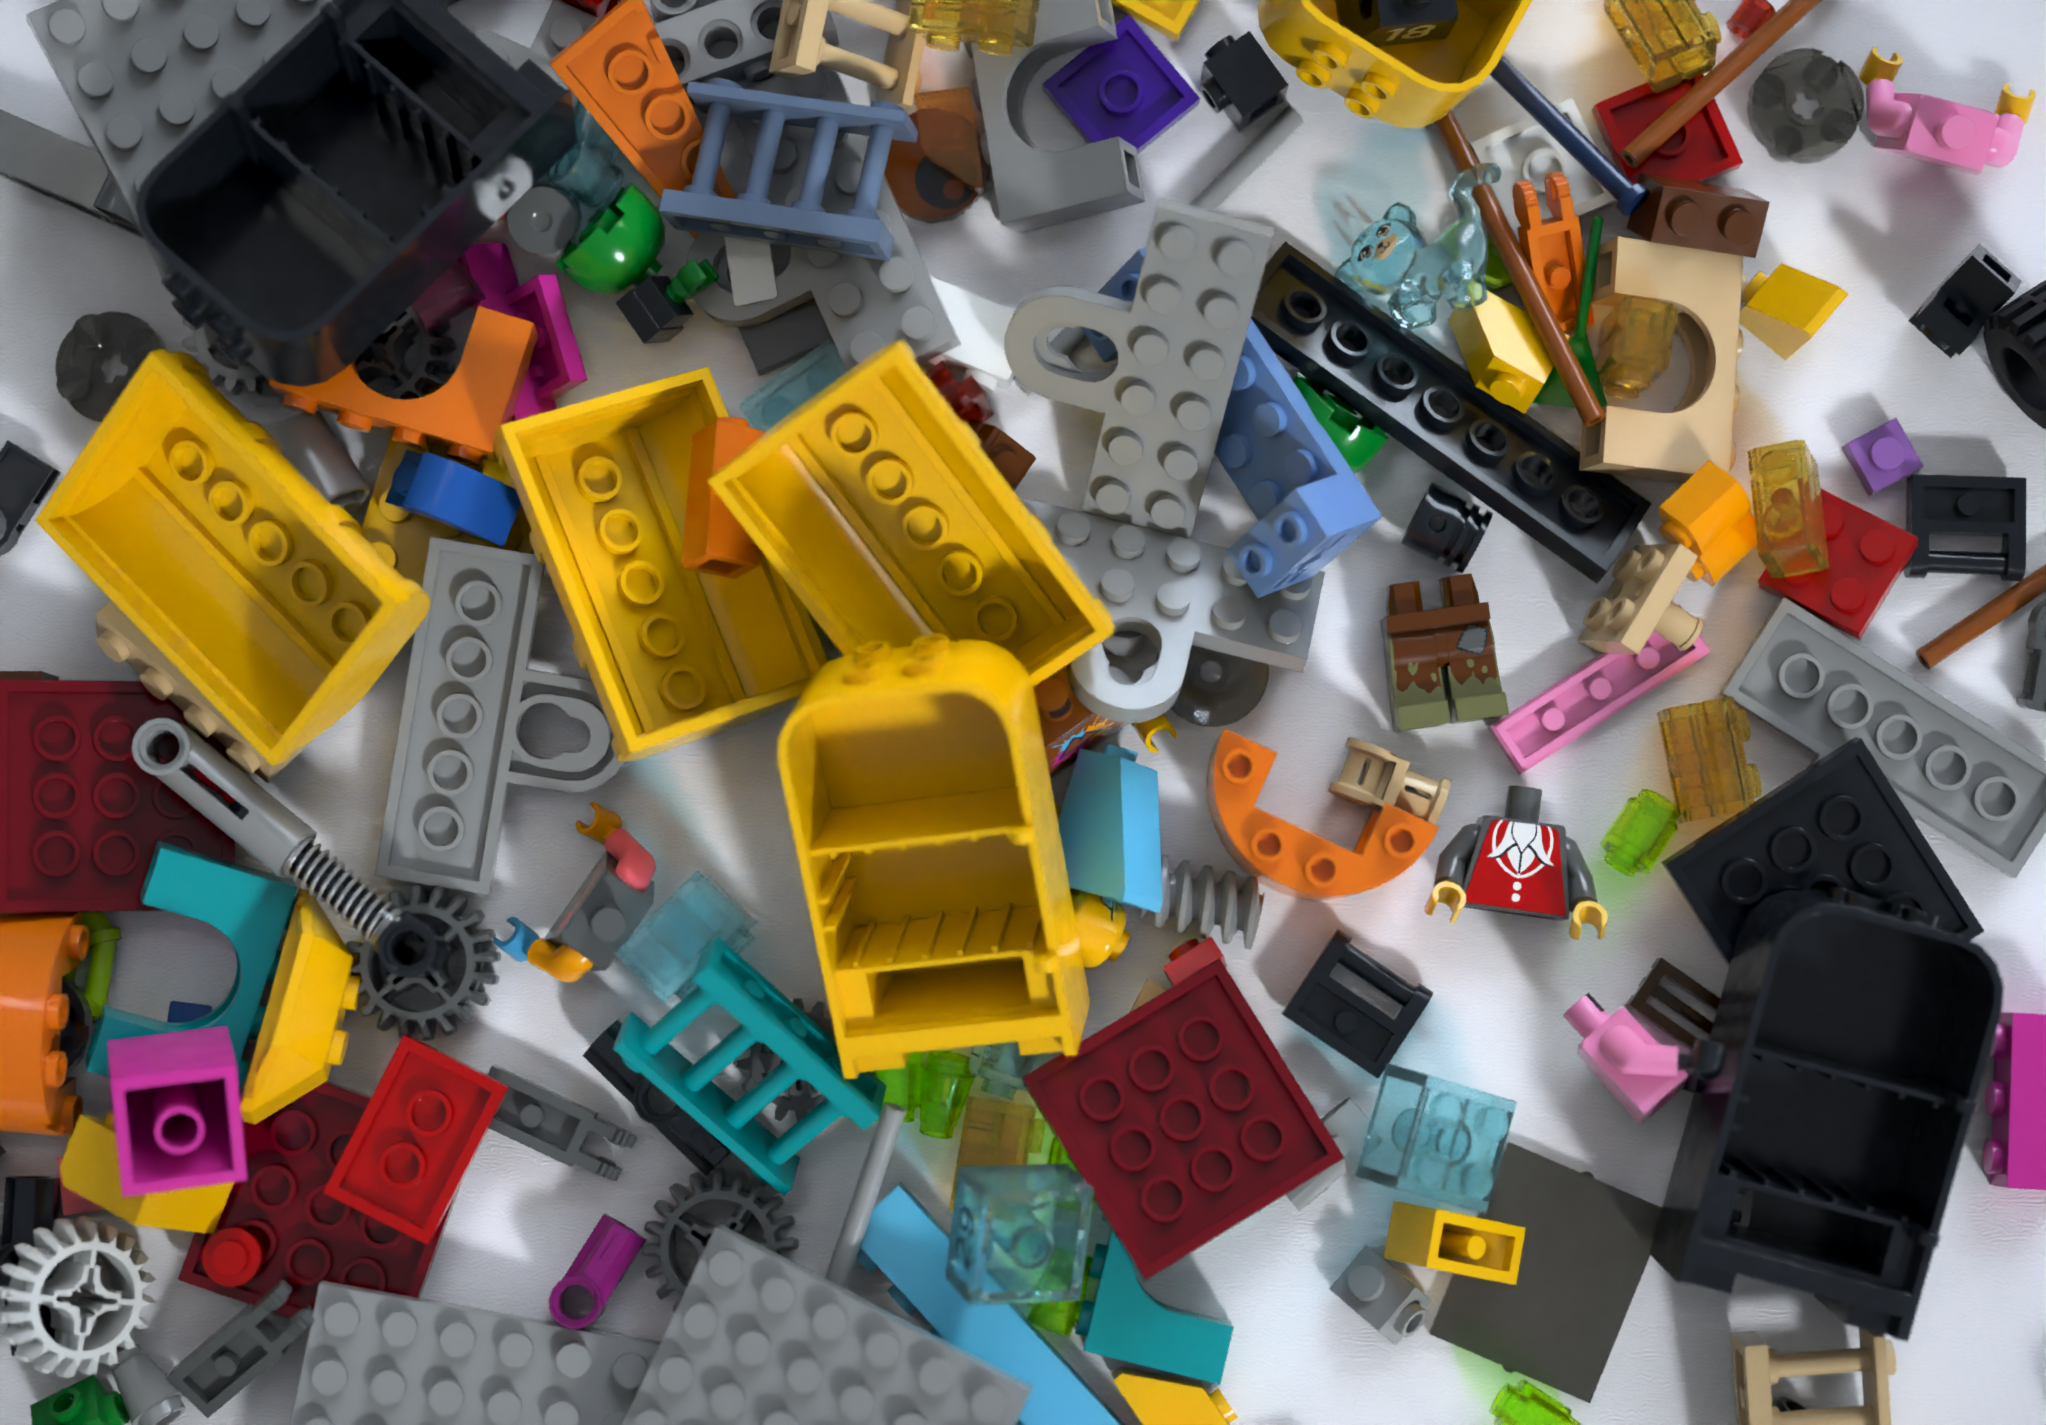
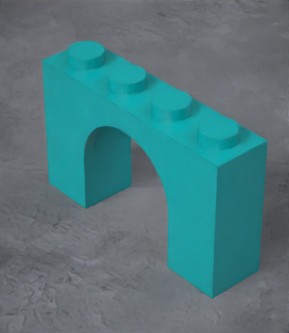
(245, 907)
(1139, 1329)

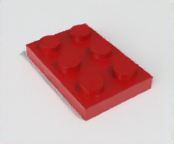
(416, 1139)

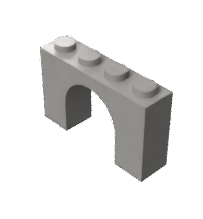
(1043, 186)

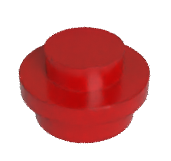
(232, 1257)

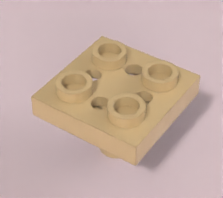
(1642, 602)

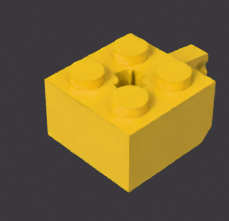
(93, 1171)

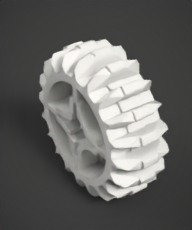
(74, 1341)

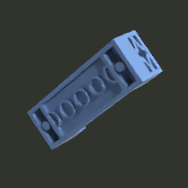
(1278, 461)

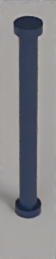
(1628, 195)

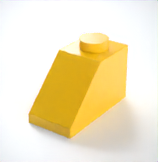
(1788, 307)
(1502, 351)
(1454, 1243)
(1171, 1400)

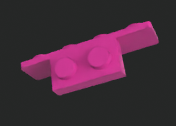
(556, 358)

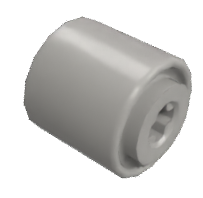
(322, 460)

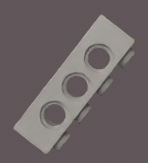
(741, 21)

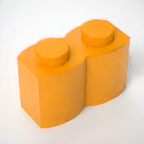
(1711, 520)

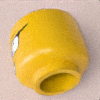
(1099, 928)

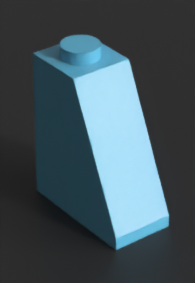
(1113, 828)

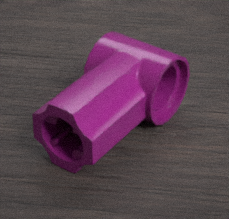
(598, 1268)

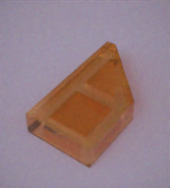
(950, 133)

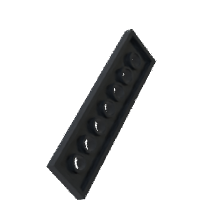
(1443, 442)

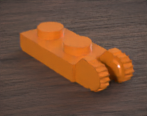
(1553, 245)

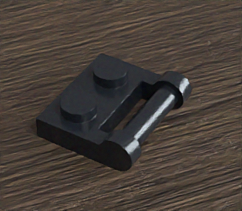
(1968, 509)
(1347, 1020)

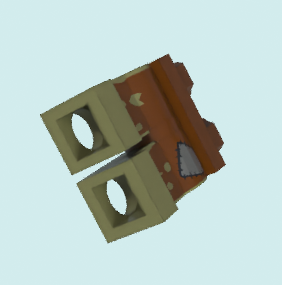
(1444, 639)

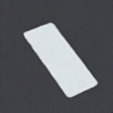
(750, 271)

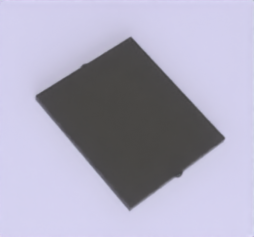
(1573, 1278)

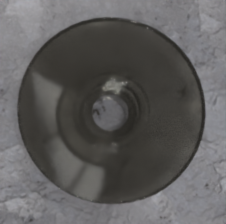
(1228, 698)

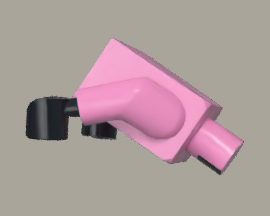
(1634, 1063)

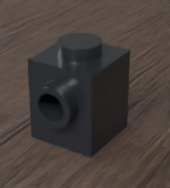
(1241, 80)

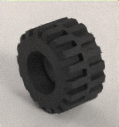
(2018, 350)

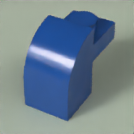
(454, 496)

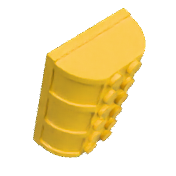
(607, 515)
(905, 525)
(231, 558)

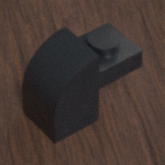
(1964, 301)

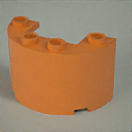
(1291, 857)
(33, 1070)

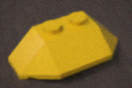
(303, 1014)

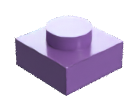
(1882, 456)

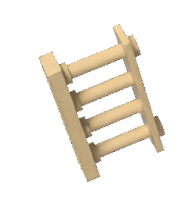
(802, 47)
(1760, 1366)

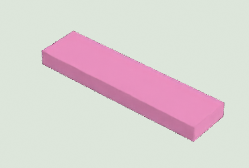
(1588, 699)

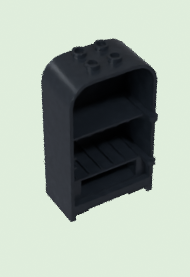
(346, 182)
(1836, 1104)

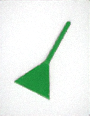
(1553, 390)

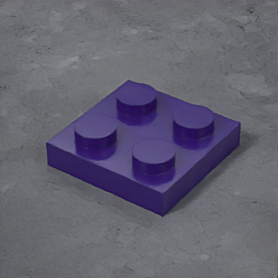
(1121, 89)

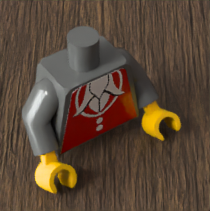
(1518, 868)

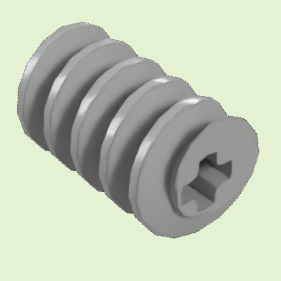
(1209, 902)

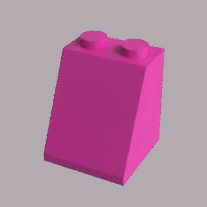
(176, 1110)

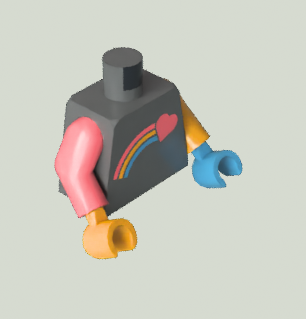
(600, 912)

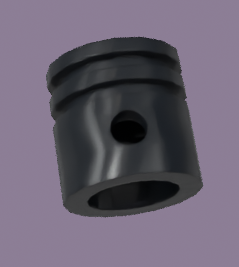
(1458, 536)

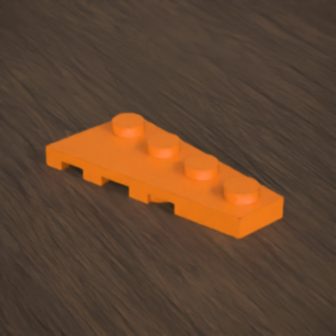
(637, 97)

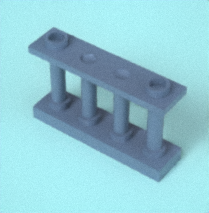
(805, 222)

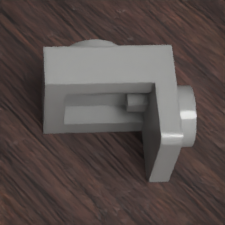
(1382, 1296)

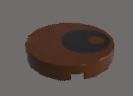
(923, 187)

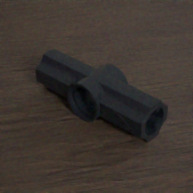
(677, 1126)

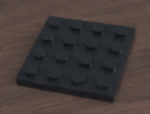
(1817, 830)

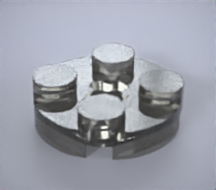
(1819, 77)
(89, 346)

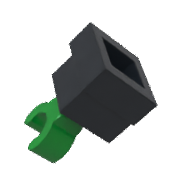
(659, 304)

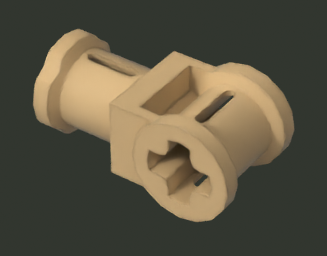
(1385, 782)

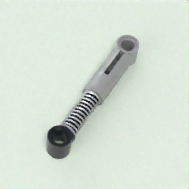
(283, 843)

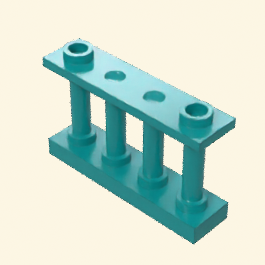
(764, 1018)

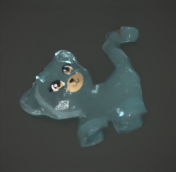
(1398, 261)

